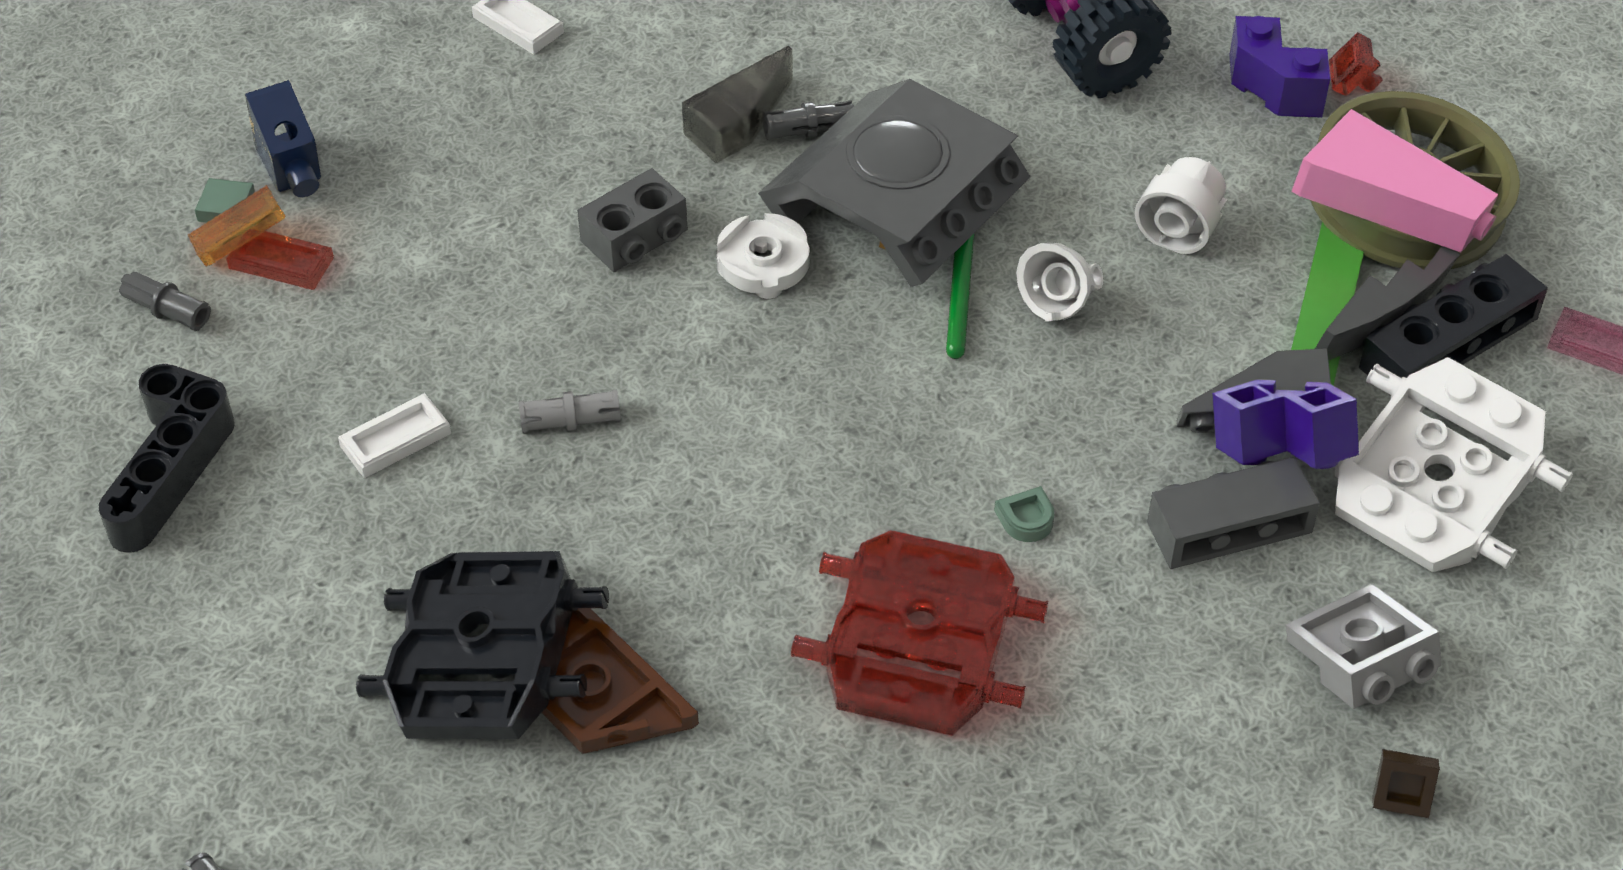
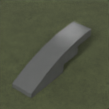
(1380, 304)

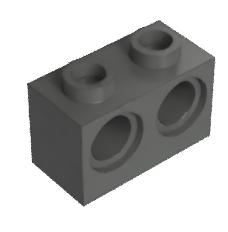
(633, 220)

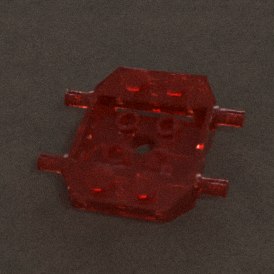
(903, 574)

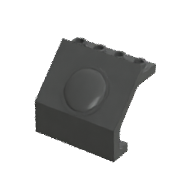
(907, 172)

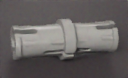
(569, 411)

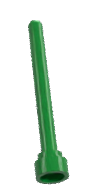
(959, 300)

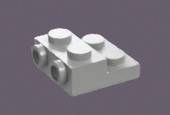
(1367, 646)

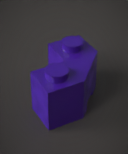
(1286, 78)
(1262, 422)

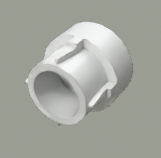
(1182, 205)

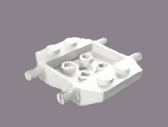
(1451, 519)

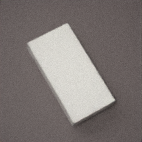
(519, 22)
(394, 435)

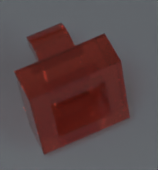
(1354, 66)

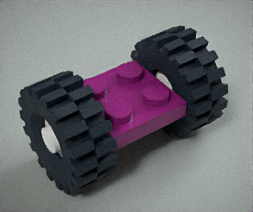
(1104, 40)

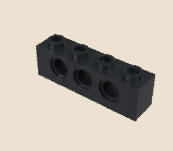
(1458, 321)

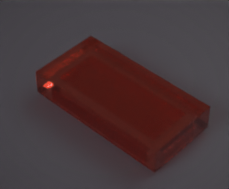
(282, 259)

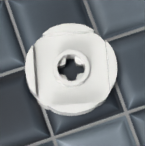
(767, 274)

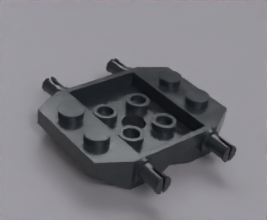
(528, 613)

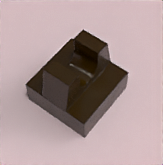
(1405, 783)

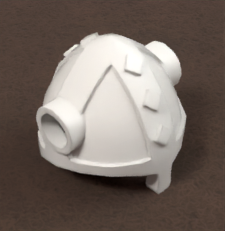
(1059, 280)

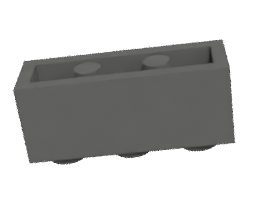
(1232, 512)

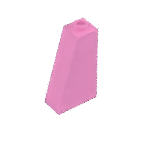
(1394, 184)

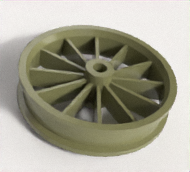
(1444, 123)

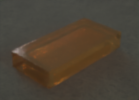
(236, 226)

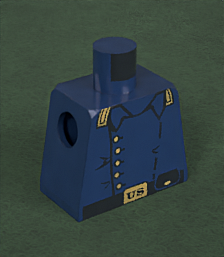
(291, 156)

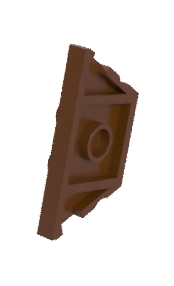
(623, 694)

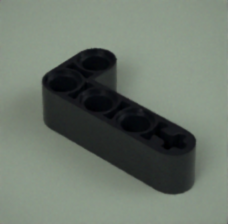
(190, 428)

